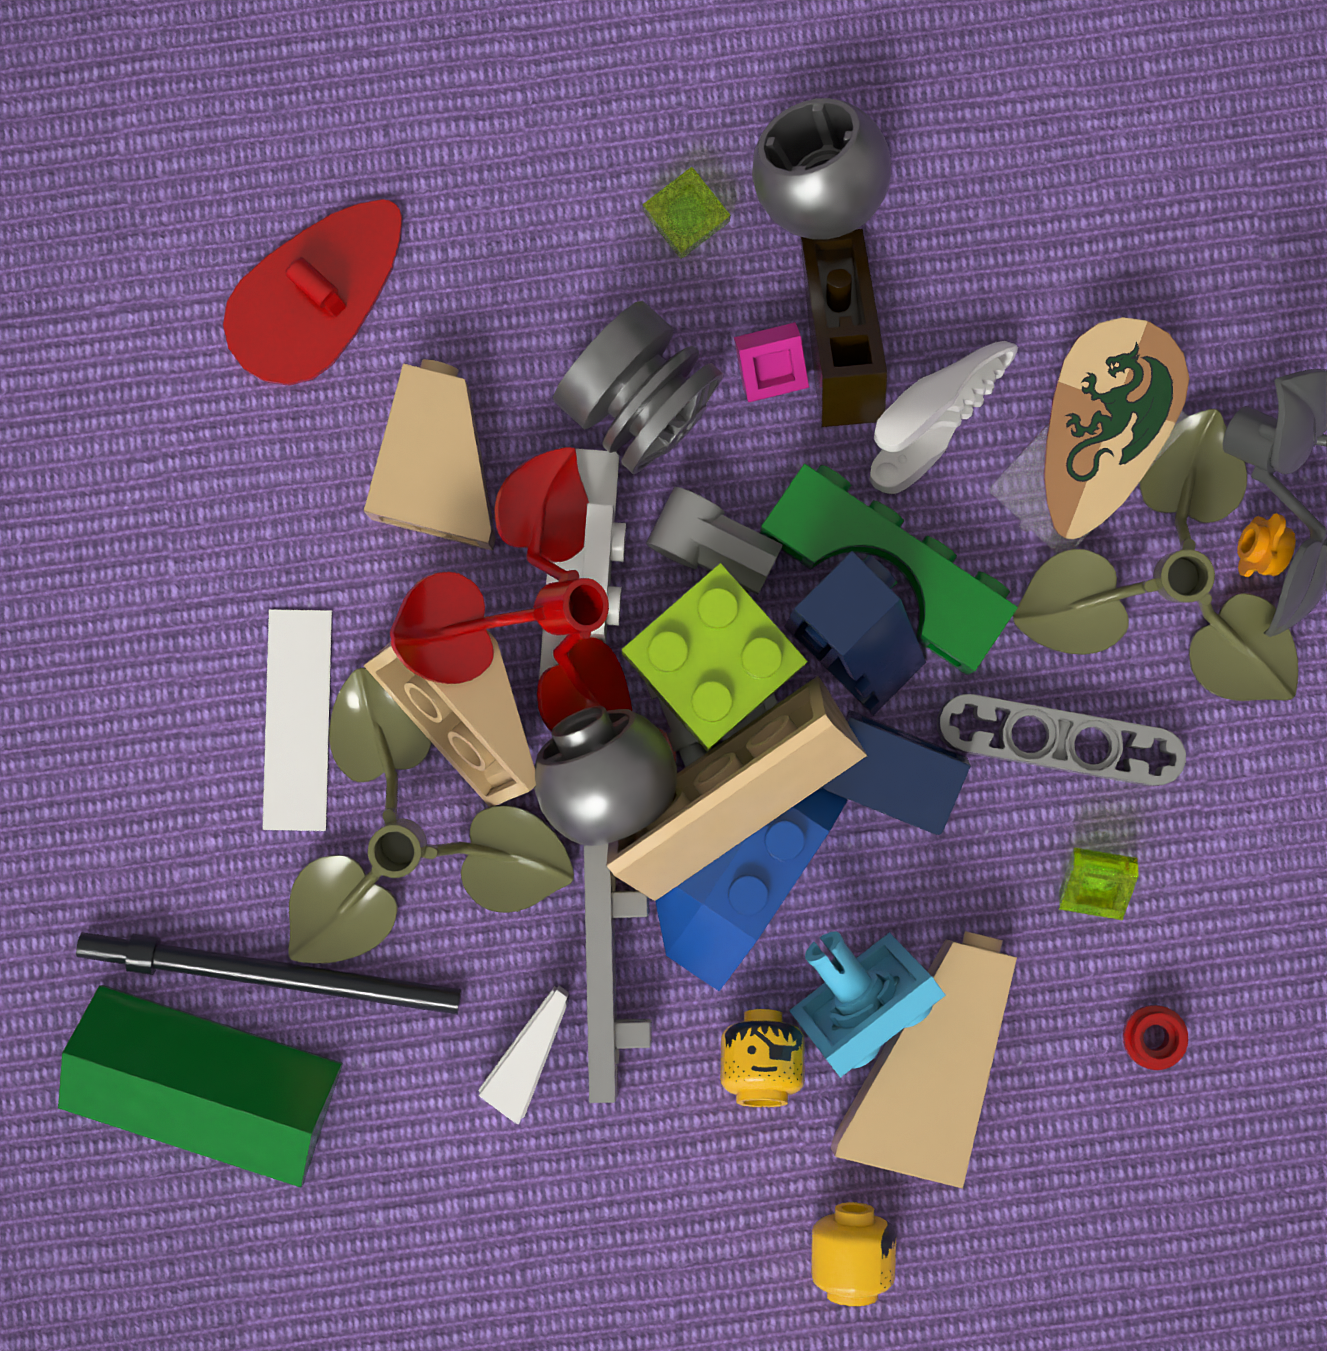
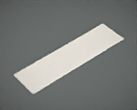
(297, 720)

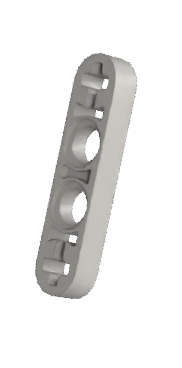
(1059, 745)

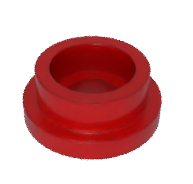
(1174, 1042)

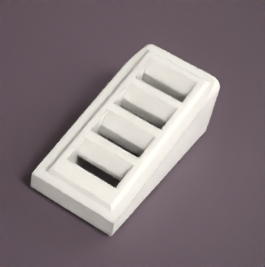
(518, 1071)

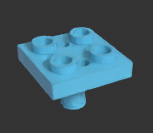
(863, 999)

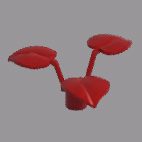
(442, 617)

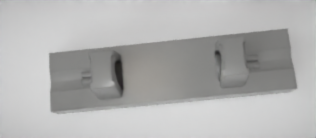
(605, 1031)

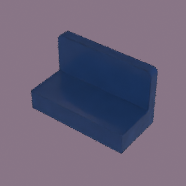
(902, 775)

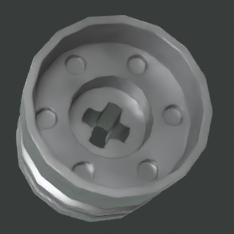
(630, 380)

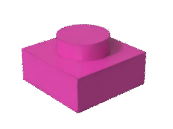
(771, 362)

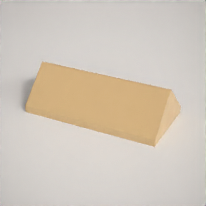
(739, 790)

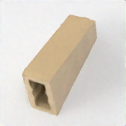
(932, 1078)

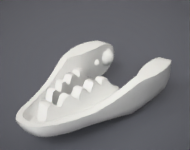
(925, 416)

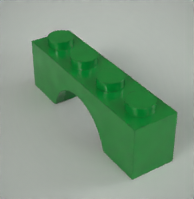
(956, 611)

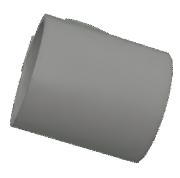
(700, 535)

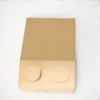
(467, 722)

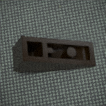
(844, 330)

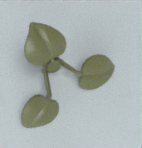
(1079, 611)
(342, 910)

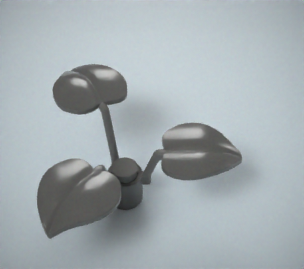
(1284, 447)

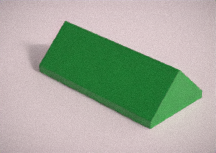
(197, 1084)

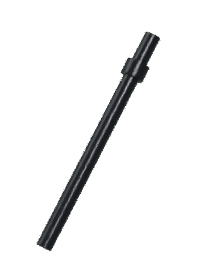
(146, 954)

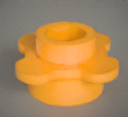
(1265, 546)

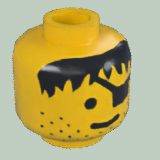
(762, 1059)
(853, 1254)

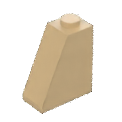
(432, 460)

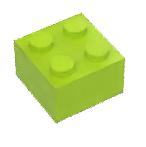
(713, 657)

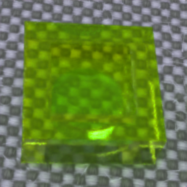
(686, 212)
(1098, 883)

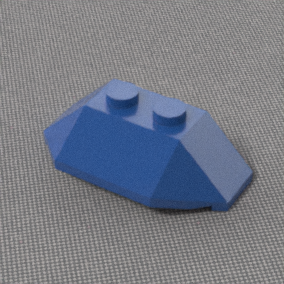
(727, 905)

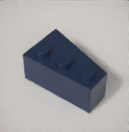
(859, 631)

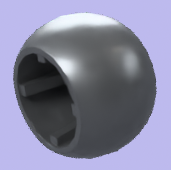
(821, 168)
(604, 775)

